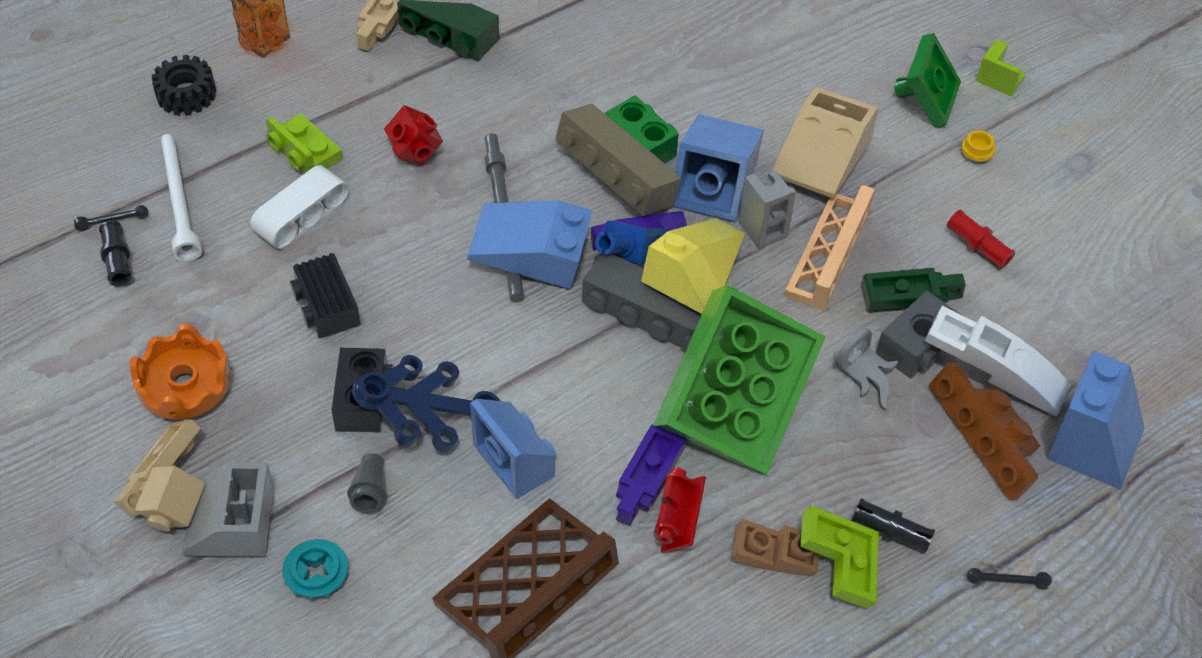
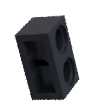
(345, 409)

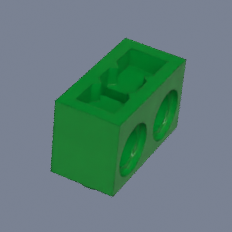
(646, 127)

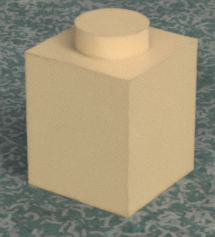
(169, 498)

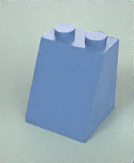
(714, 166)
(1101, 423)

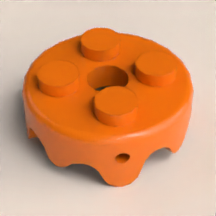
(175, 355)

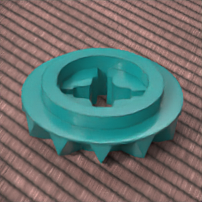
(314, 554)

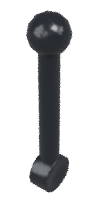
(82, 223)
(1041, 580)

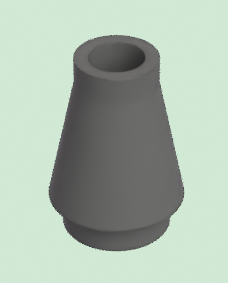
(368, 486)

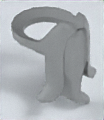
(864, 364)

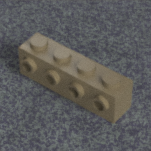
(618, 159)

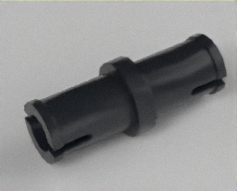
(115, 253)
(893, 525)

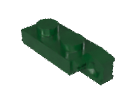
(904, 287)

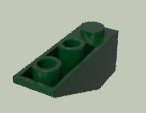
(453, 25)

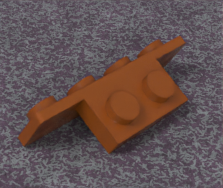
(990, 428)

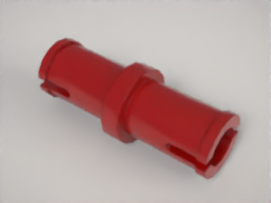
(980, 239)

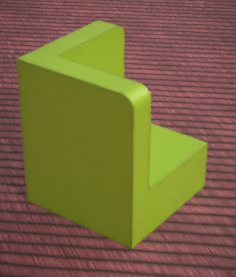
(997, 73)

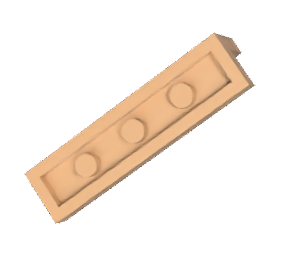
(835, 252)

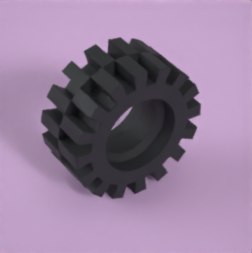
(184, 98)

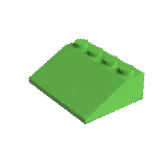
(739, 380)

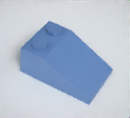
(532, 239)

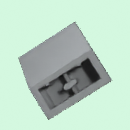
(232, 512)

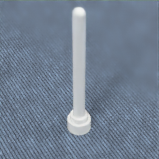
(185, 244)

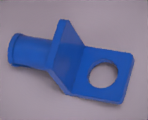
(627, 240)

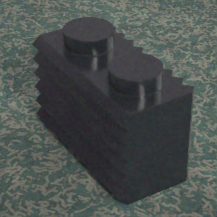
(325, 295)

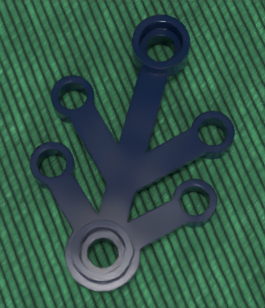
(417, 399)

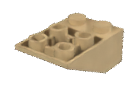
(826, 141)

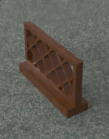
(553, 594)

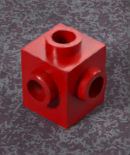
(413, 135)

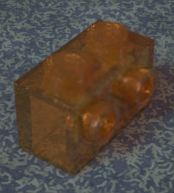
(261, 25)

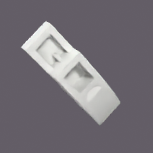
(1005, 356)

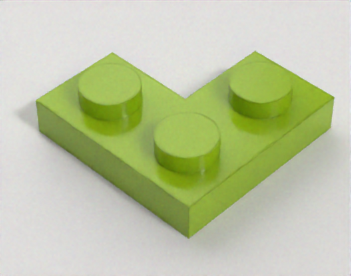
(851, 547)

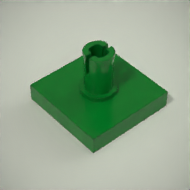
(931, 80)

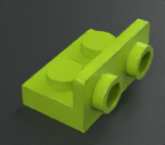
(302, 143)

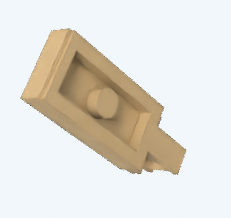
(375, 21)
(172, 444)

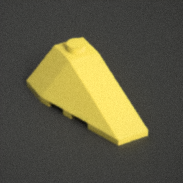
(693, 261)

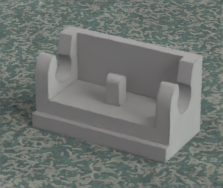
(766, 209)

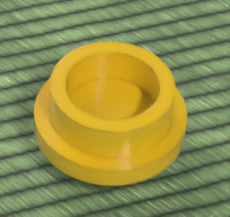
(978, 146)

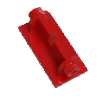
(679, 520)

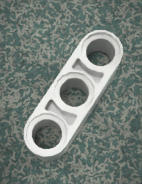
(299, 207)

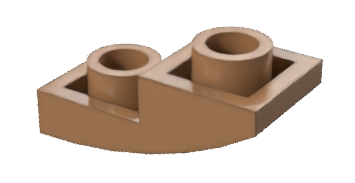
(773, 549)

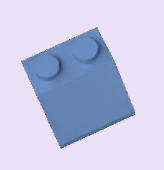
(511, 446)

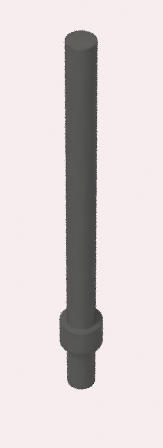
(496, 166)

